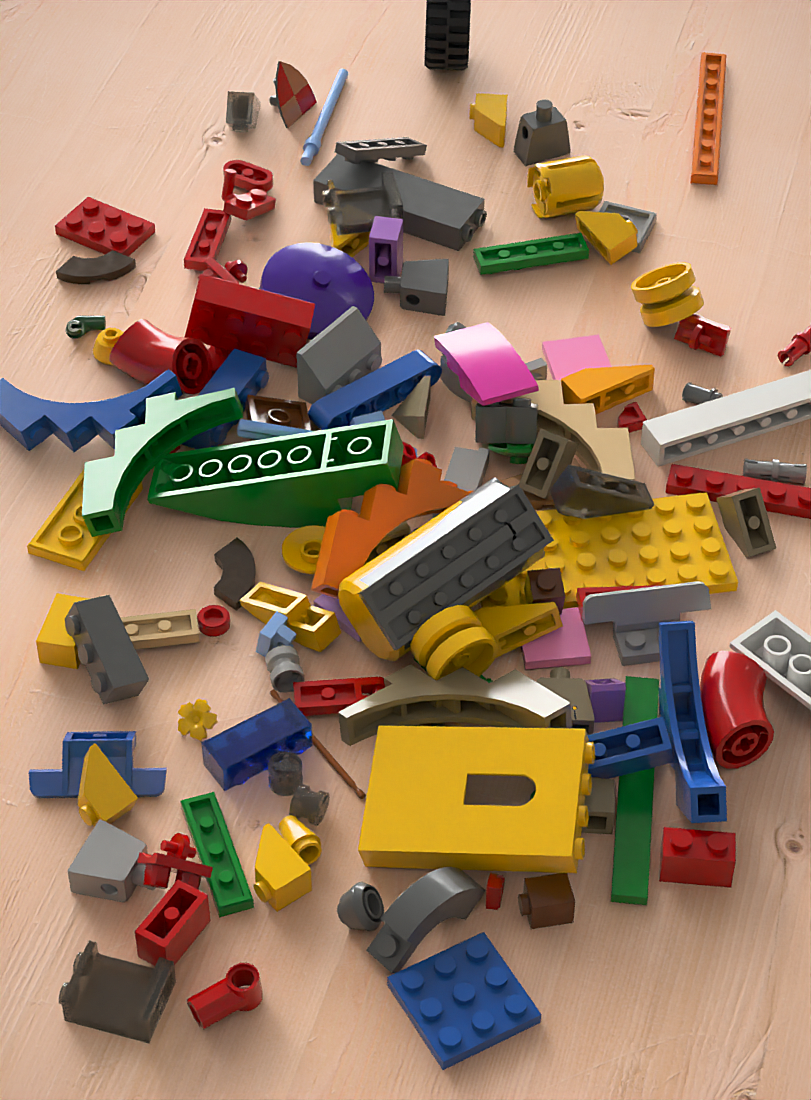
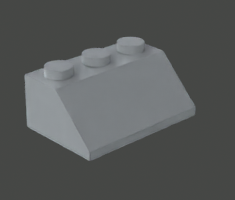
(337, 356)

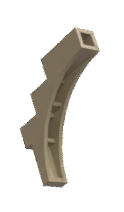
(459, 697)

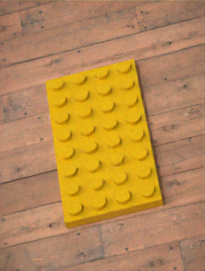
(639, 548)

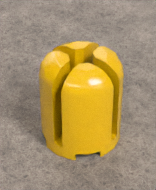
(565, 186)

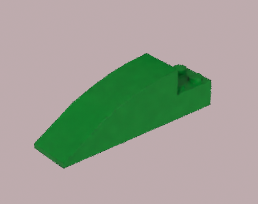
(281, 478)

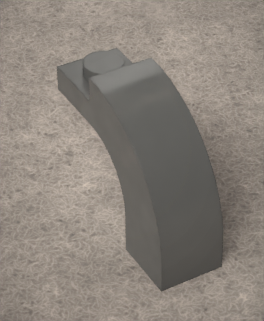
(419, 909)

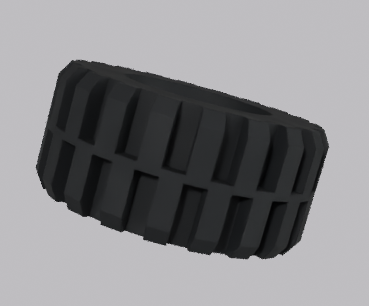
(447, 34)

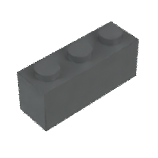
(106, 649)

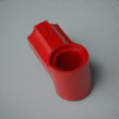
(226, 996)

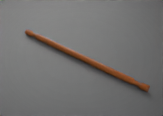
(328, 756)

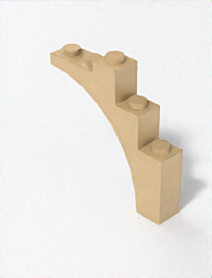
(598, 448)

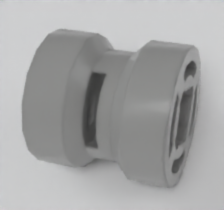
(284, 668)

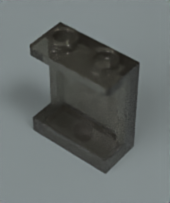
(356, 208)
(117, 994)

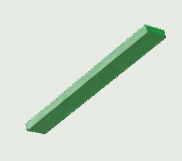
(634, 804)

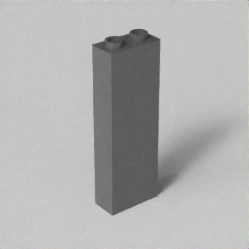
(428, 207)

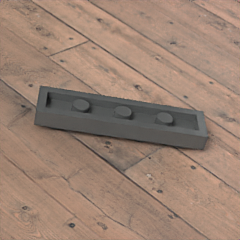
(377, 149)

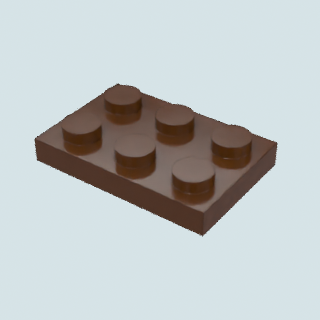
(277, 412)

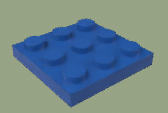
(463, 1000)

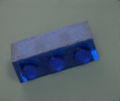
(248, 746)

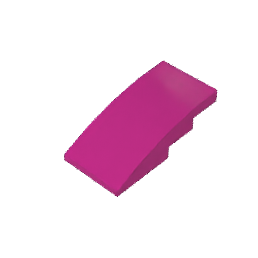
(486, 364)

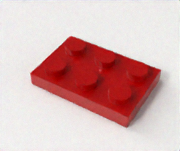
(104, 228)

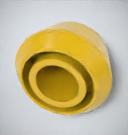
(105, 343)

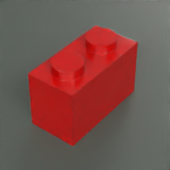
(697, 857)
(173, 924)

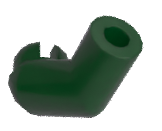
(83, 324)

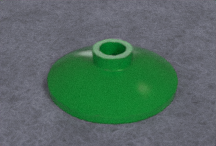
(517, 452)

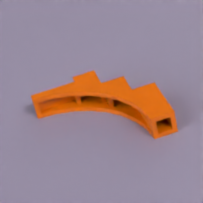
(353, 536)

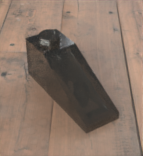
(597, 494)

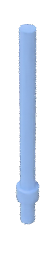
(313, 142)

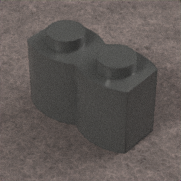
(507, 422)

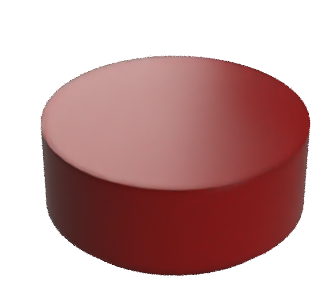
(213, 620)

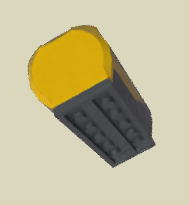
(442, 565)

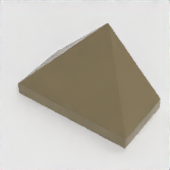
(414, 409)

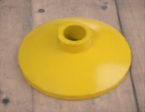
(302, 548)

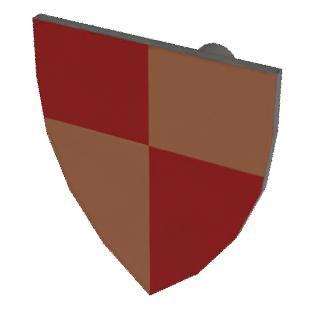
(292, 93)

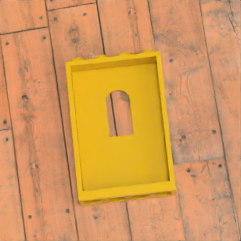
(419, 792)

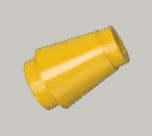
(300, 839)

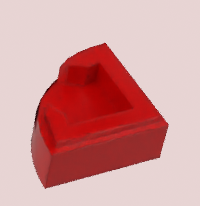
(631, 418)
(494, 891)

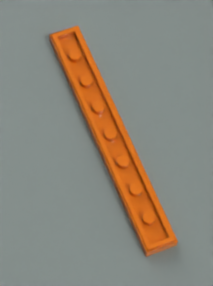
(708, 119)

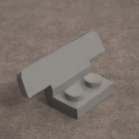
(638, 615)

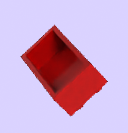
(249, 320)

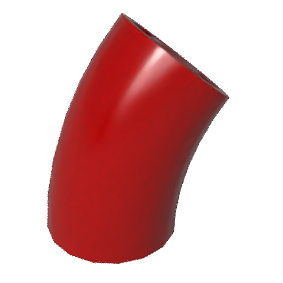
(148, 352)
(735, 709)

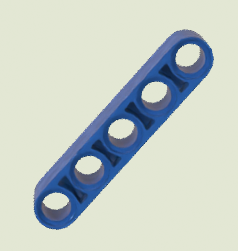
(374, 391)

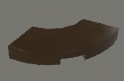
(84, 270)
(237, 575)

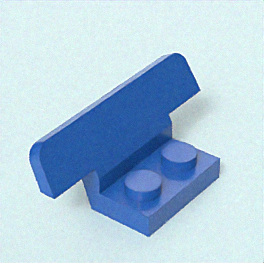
(118, 749)

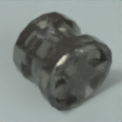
(278, 768)
(309, 804)

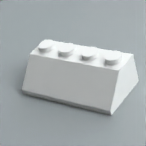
(782, 653)

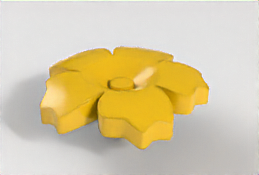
(196, 719)

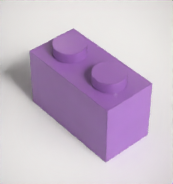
(385, 248)

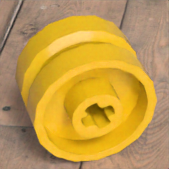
(667, 294)
(453, 641)

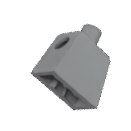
(108, 864)

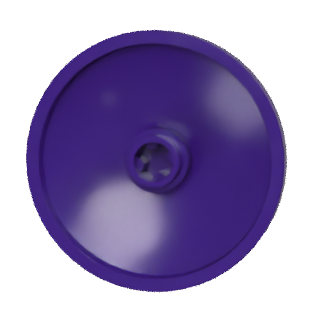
(320, 277)

